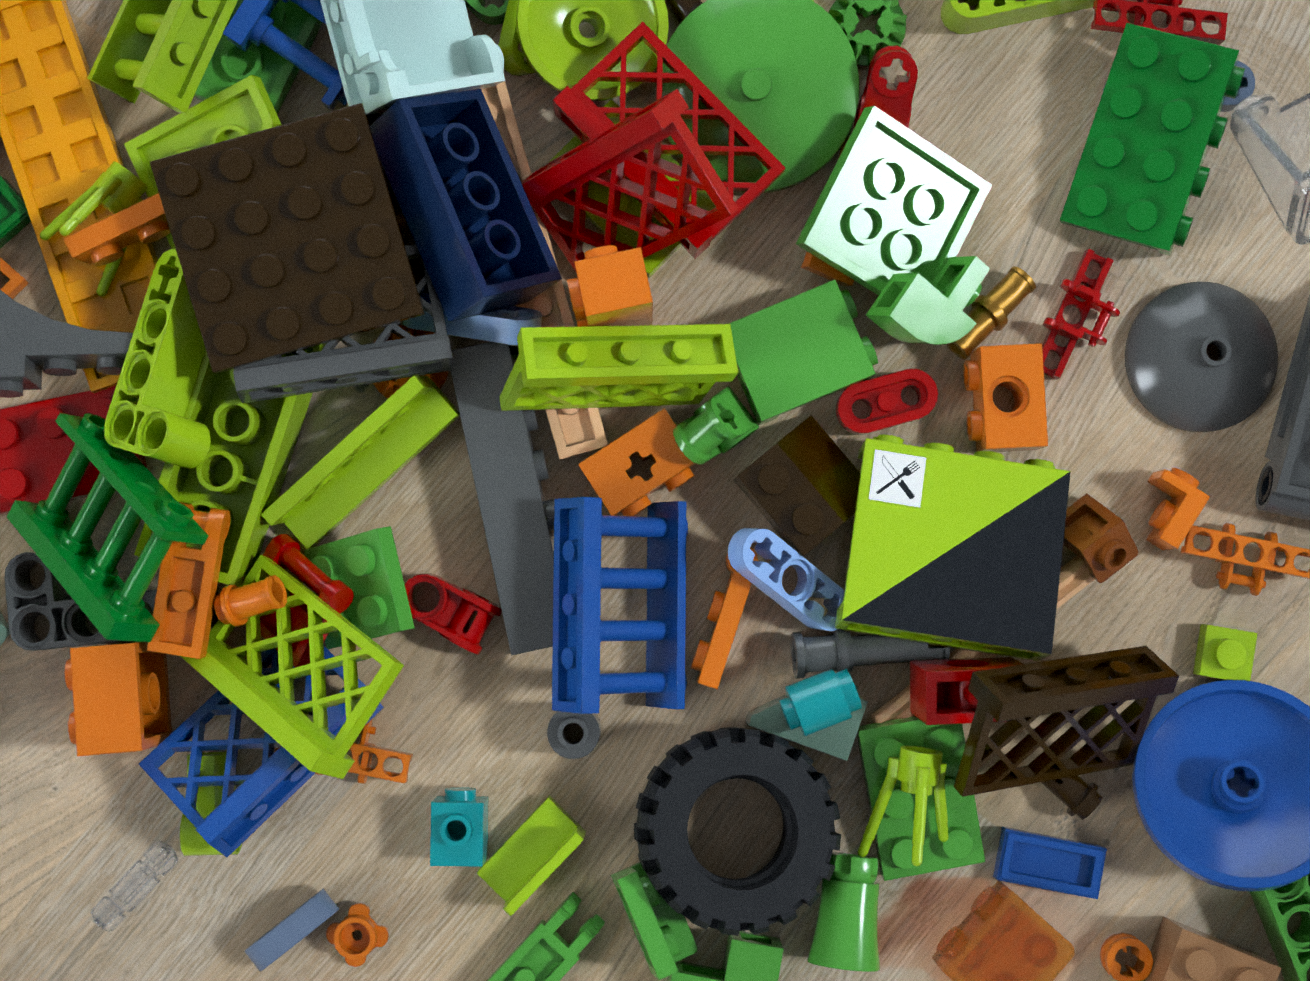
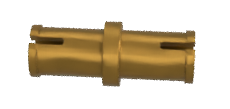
(992, 310)

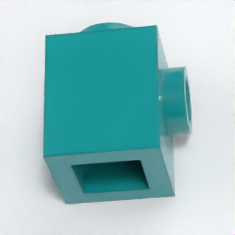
(459, 828)

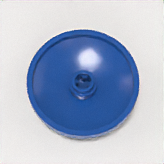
(1229, 784)

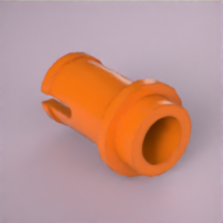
(237, 604)

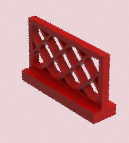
(588, 120)
(610, 150)

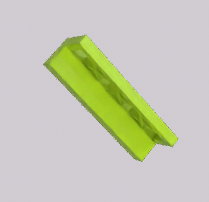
(363, 461)

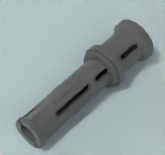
(846, 651)

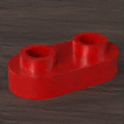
(885, 401)

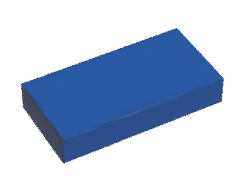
(1049, 862)

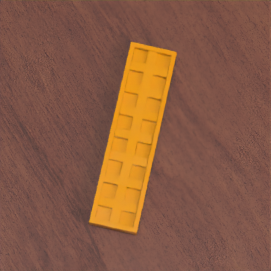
(57, 152)

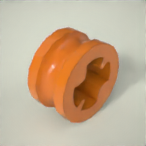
(1139, 949)

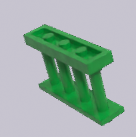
(68, 548)

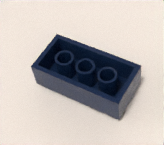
(463, 203)

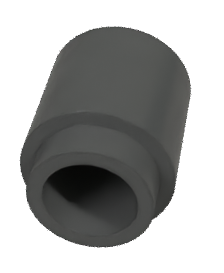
(573, 750)

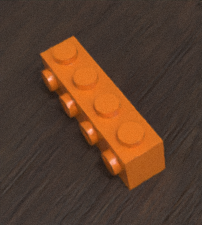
(611, 288)

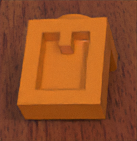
(1175, 517)

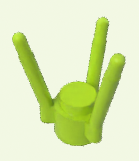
(115, 191)
(920, 774)

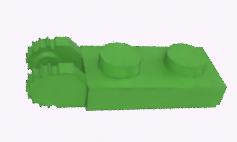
(544, 952)

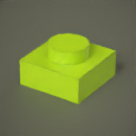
(1225, 653)

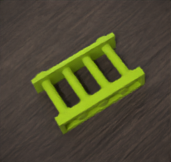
(161, 49)

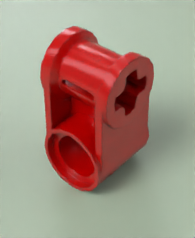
(891, 98)
(454, 612)

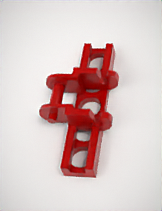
(1174, 18)
(1076, 331)

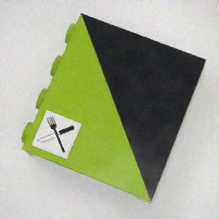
(955, 548)

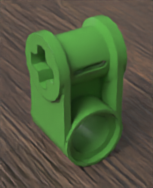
(714, 427)

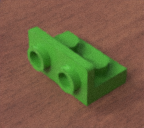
(658, 927)

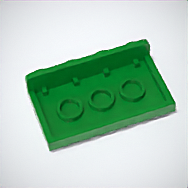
(1152, 138)

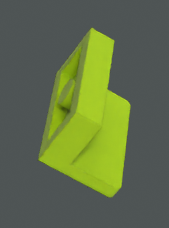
(531, 854)

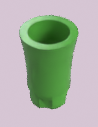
(848, 916)

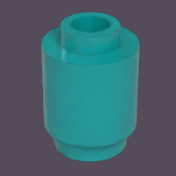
(820, 701)

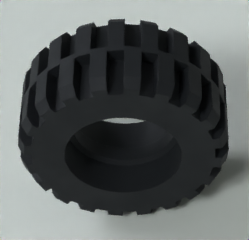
(804, 846)

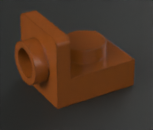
(1098, 538)

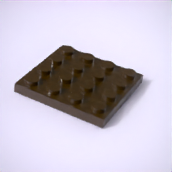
(287, 238)

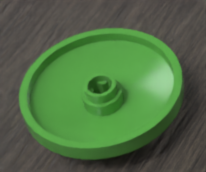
(780, 73)

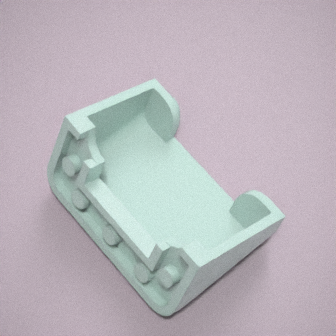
(408, 50)

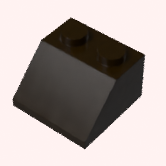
(803, 486)

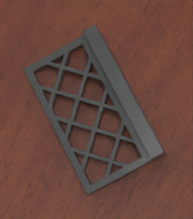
(355, 363)

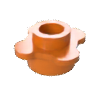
(354, 949)

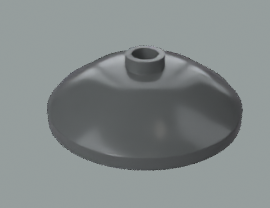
(1170, 360)

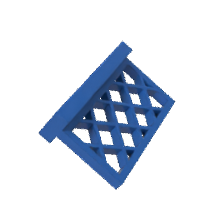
(259, 793)

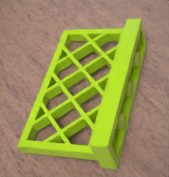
(618, 366)
(275, 707)

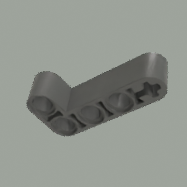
(53, 601)

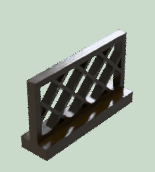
(1064, 689)

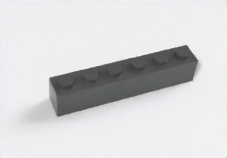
(508, 493)

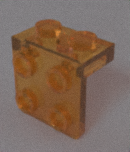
(1002, 942)

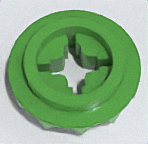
(890, 25)

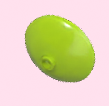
(563, 56)

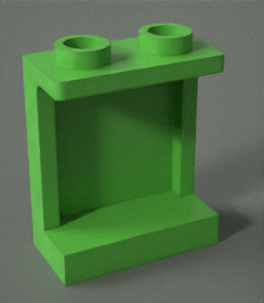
(800, 351)

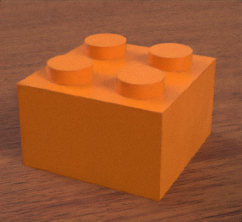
(118, 698)

